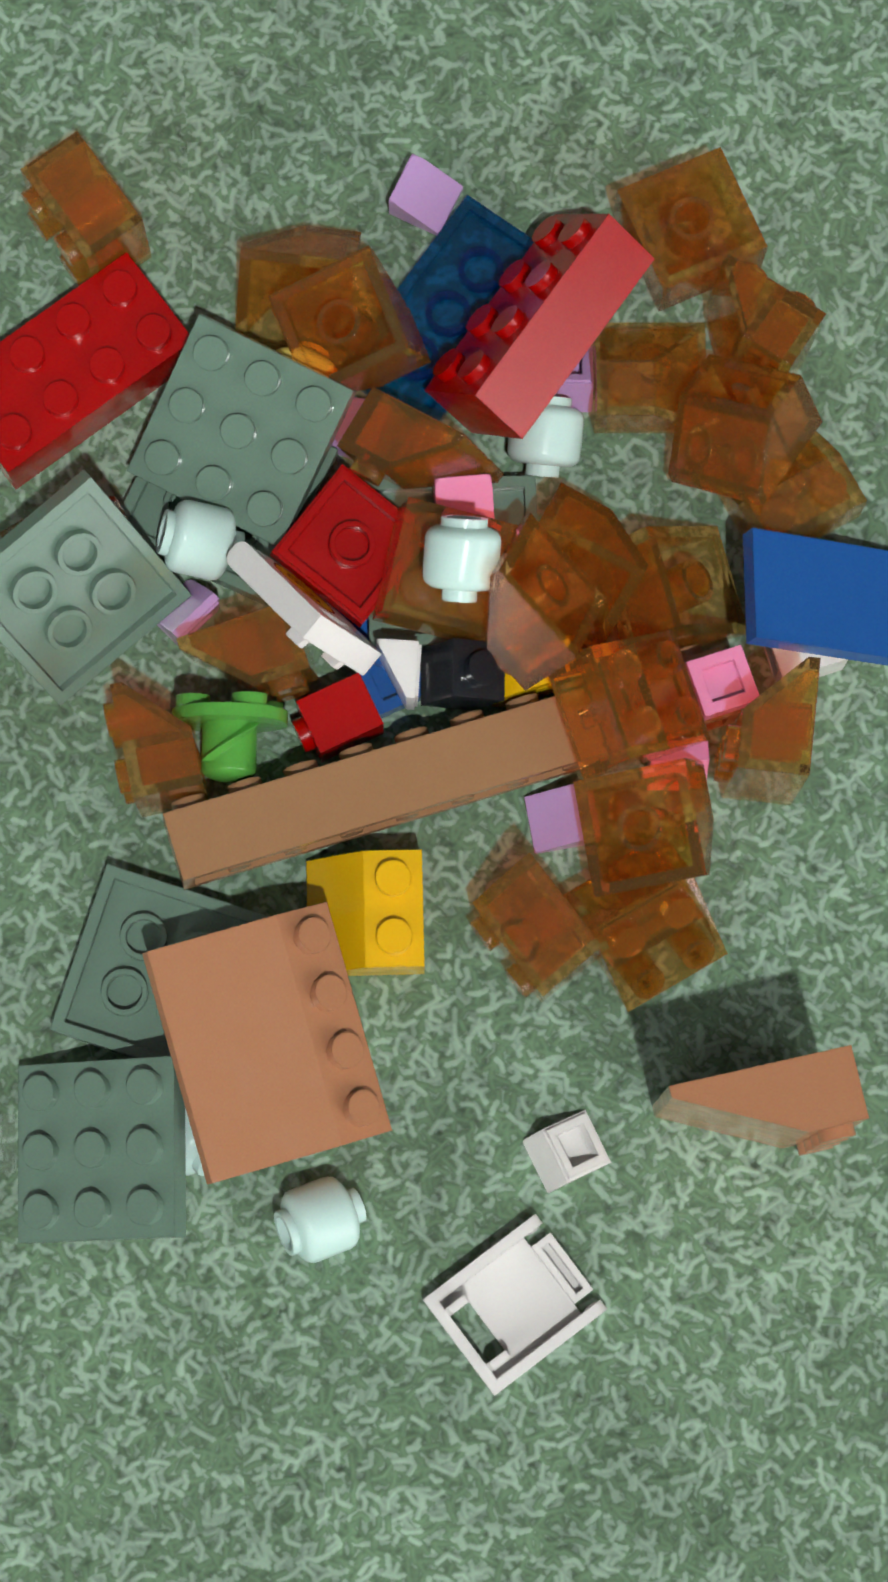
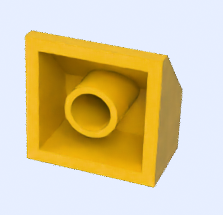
(373, 908)

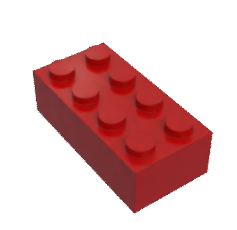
(538, 323)
(82, 366)

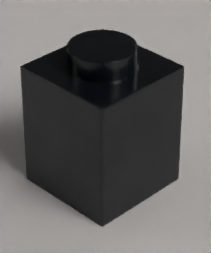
(460, 675)

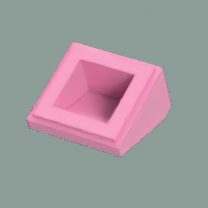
(466, 493)

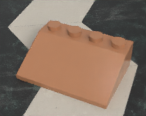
(266, 1042)
(781, 1104)

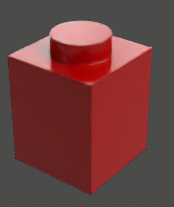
(337, 718)

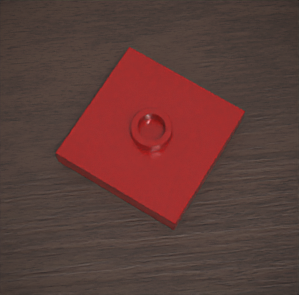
(341, 544)

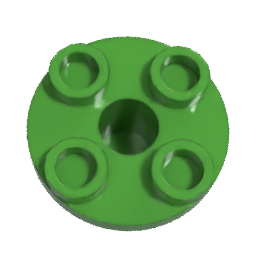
(230, 730)

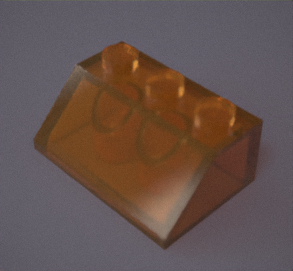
(772, 742)

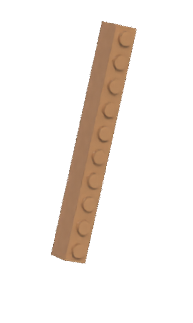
(375, 788)

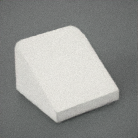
(402, 663)
(566, 1151)

